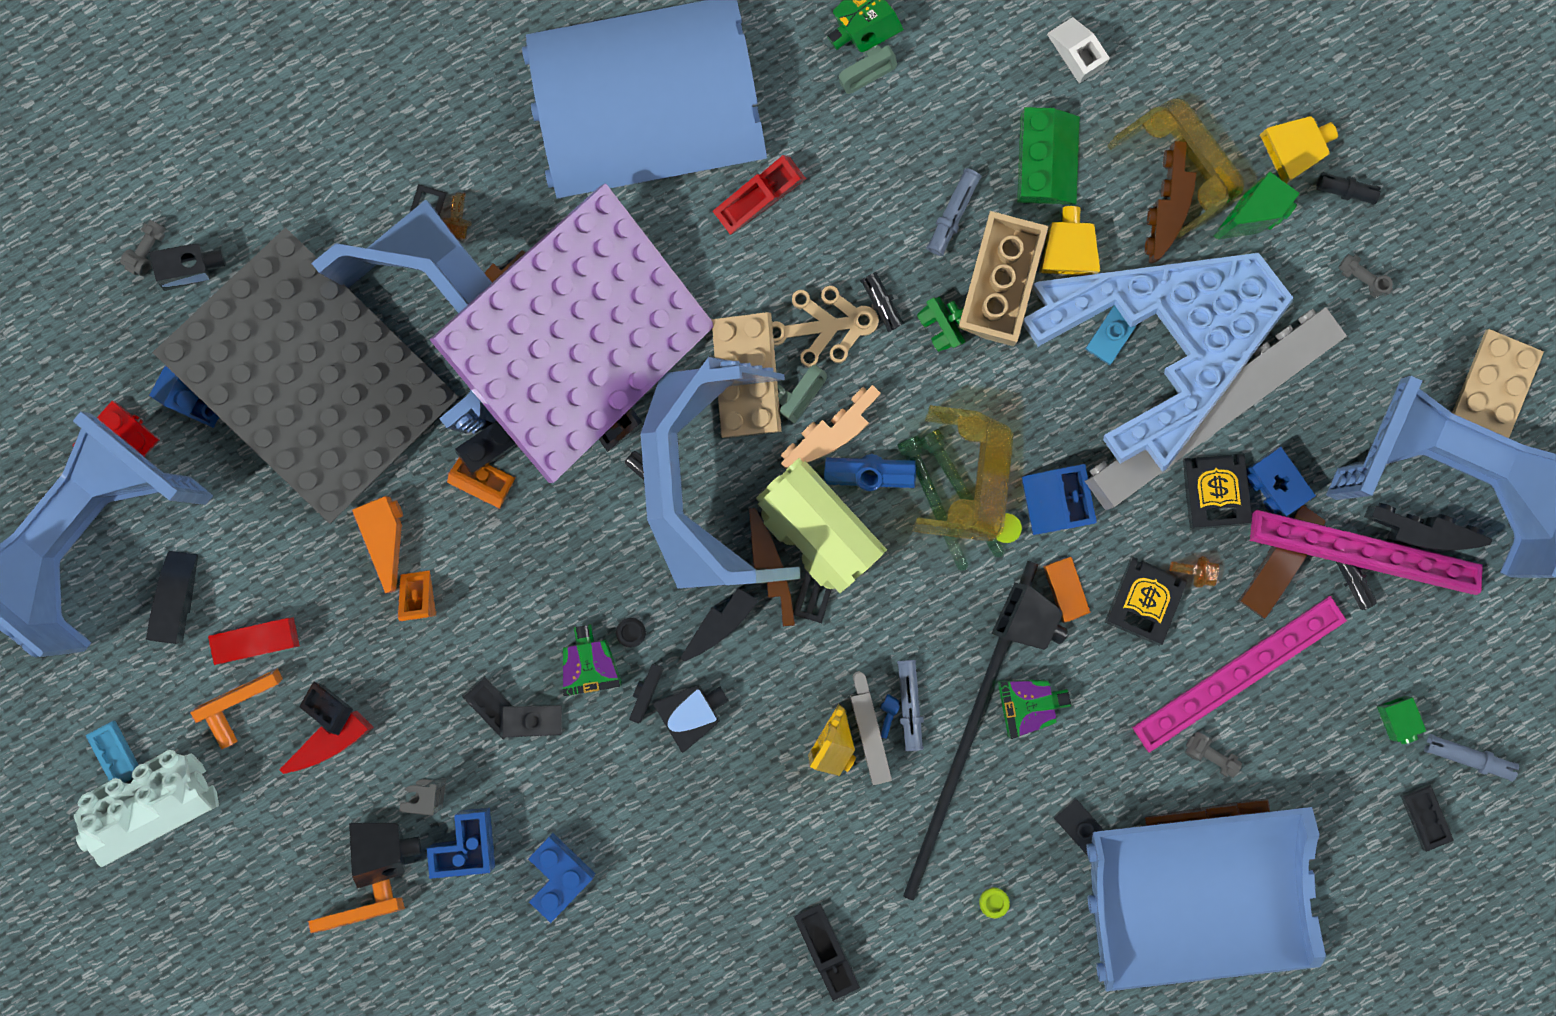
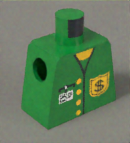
(864, 24)

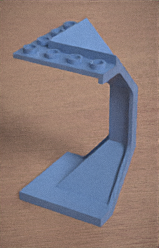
(427, 245)
(97, 473)
(1518, 473)
(689, 550)

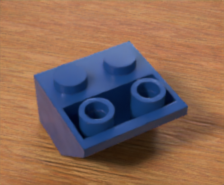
(176, 395)
(1058, 499)

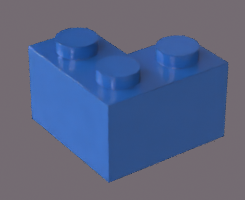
(470, 853)
(566, 877)

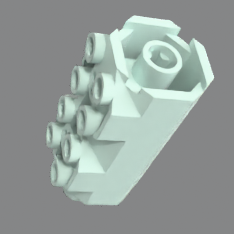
(158, 800)

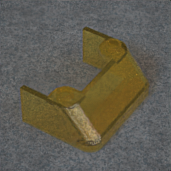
(1221, 176)
(985, 515)

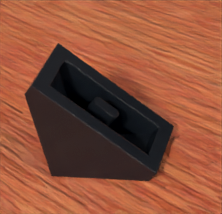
(621, 430)

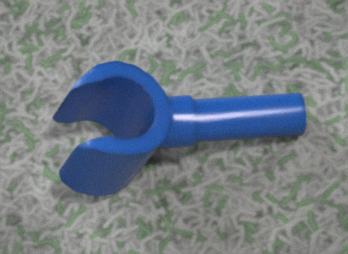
(891, 706)

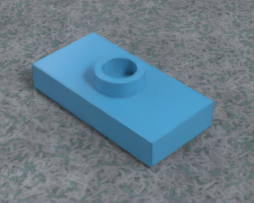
(1110, 336)
(113, 752)

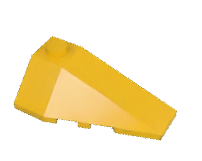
(834, 746)

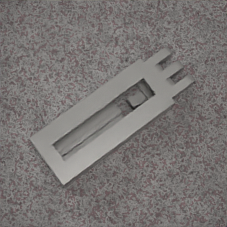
(869, 731)

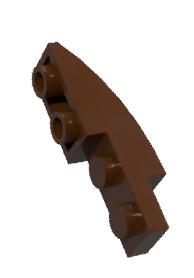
(1169, 214)

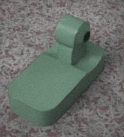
(869, 69)
(795, 404)

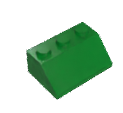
(1048, 156)
(1259, 208)

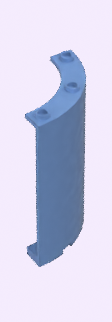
(644, 96)
(1205, 899)

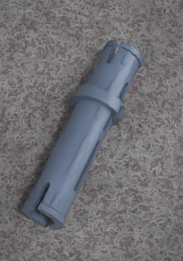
(948, 223)
(913, 742)
(1483, 761)

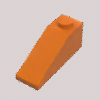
(382, 535)

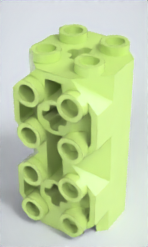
(810, 514)

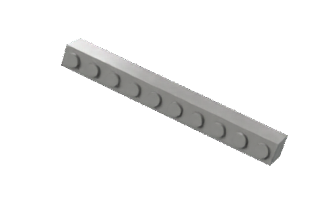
(1259, 377)

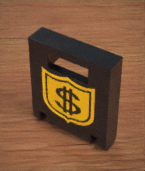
(1217, 485)
(1149, 595)

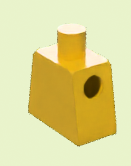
(1297, 145)
(1070, 246)

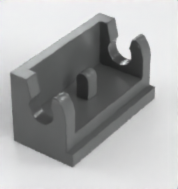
(428, 798)

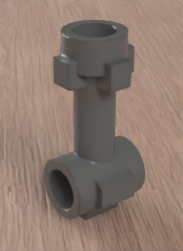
(136, 260)
(1377, 285)
(1199, 747)

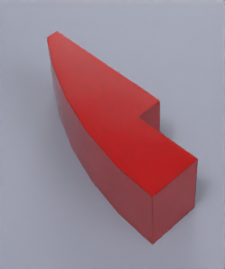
(759, 194)
(253, 641)
(325, 745)

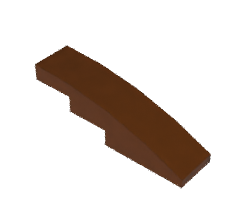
(767, 557)
(1276, 572)
(1210, 812)

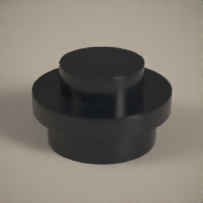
(630, 632)

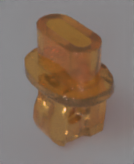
(455, 223)
(1204, 572)

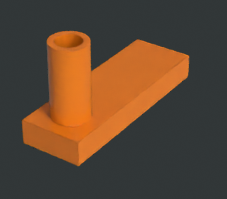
(212, 709)
(384, 905)

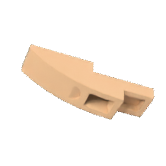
(822, 440)

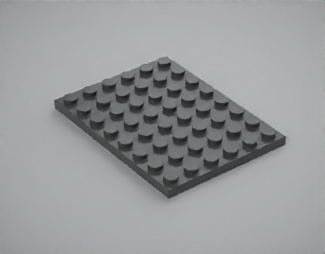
(306, 375)

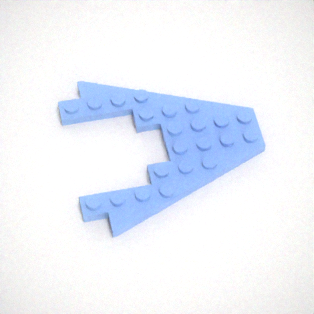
(1212, 309)

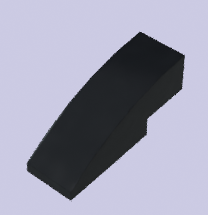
(172, 598)
(719, 624)
(827, 953)

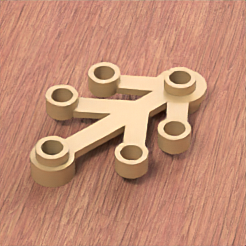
(828, 325)

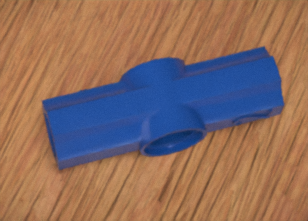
(888, 472)

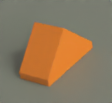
(416, 596)

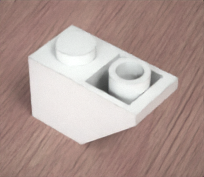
(1079, 49)

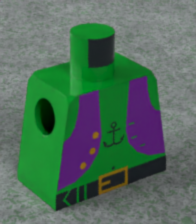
(588, 664)
(1030, 705)

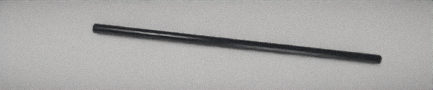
(962, 753)

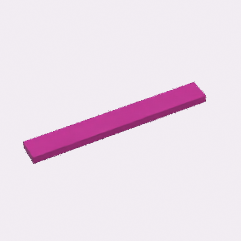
(1366, 552)
(1239, 674)

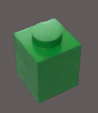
(1402, 719)

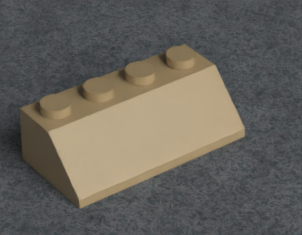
(1003, 278)

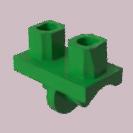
(938, 312)

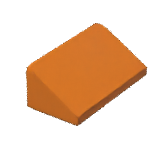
(486, 484)
(1066, 589)

